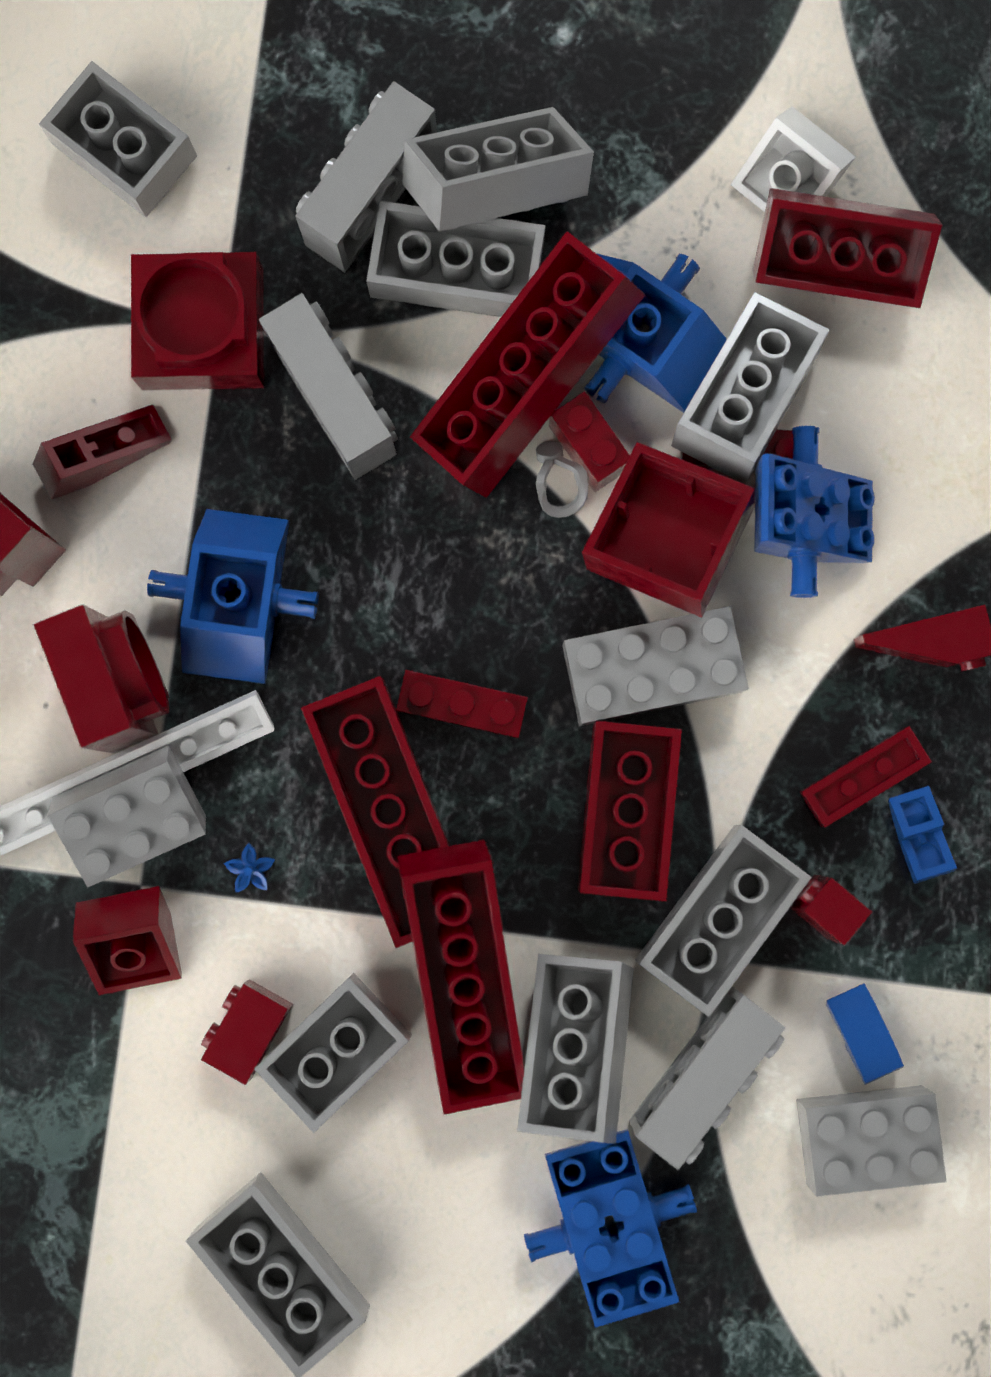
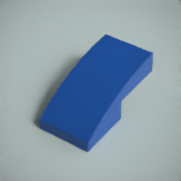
(921, 834)
(864, 1034)

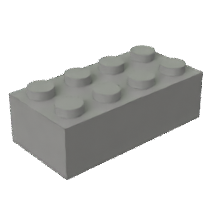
(496, 168)
(345, 204)
(458, 269)
(326, 381)
(749, 388)
(655, 666)
(722, 919)
(576, 1048)
(706, 1078)
(279, 1275)

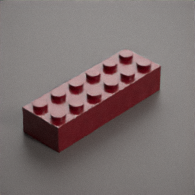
(527, 365)
(376, 789)
(463, 975)

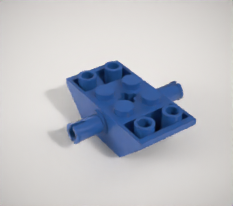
(675, 349)
(811, 512)
(223, 635)
(619, 1266)

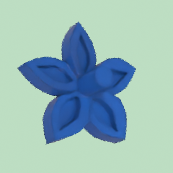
(250, 869)

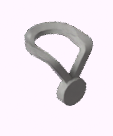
(552, 453)

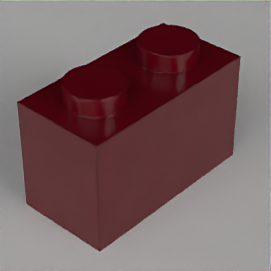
(589, 440)
(830, 909)
(245, 1031)

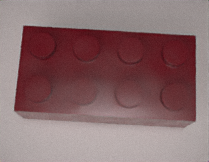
(846, 248)
(629, 811)

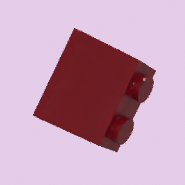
(127, 940)

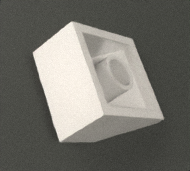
(792, 158)

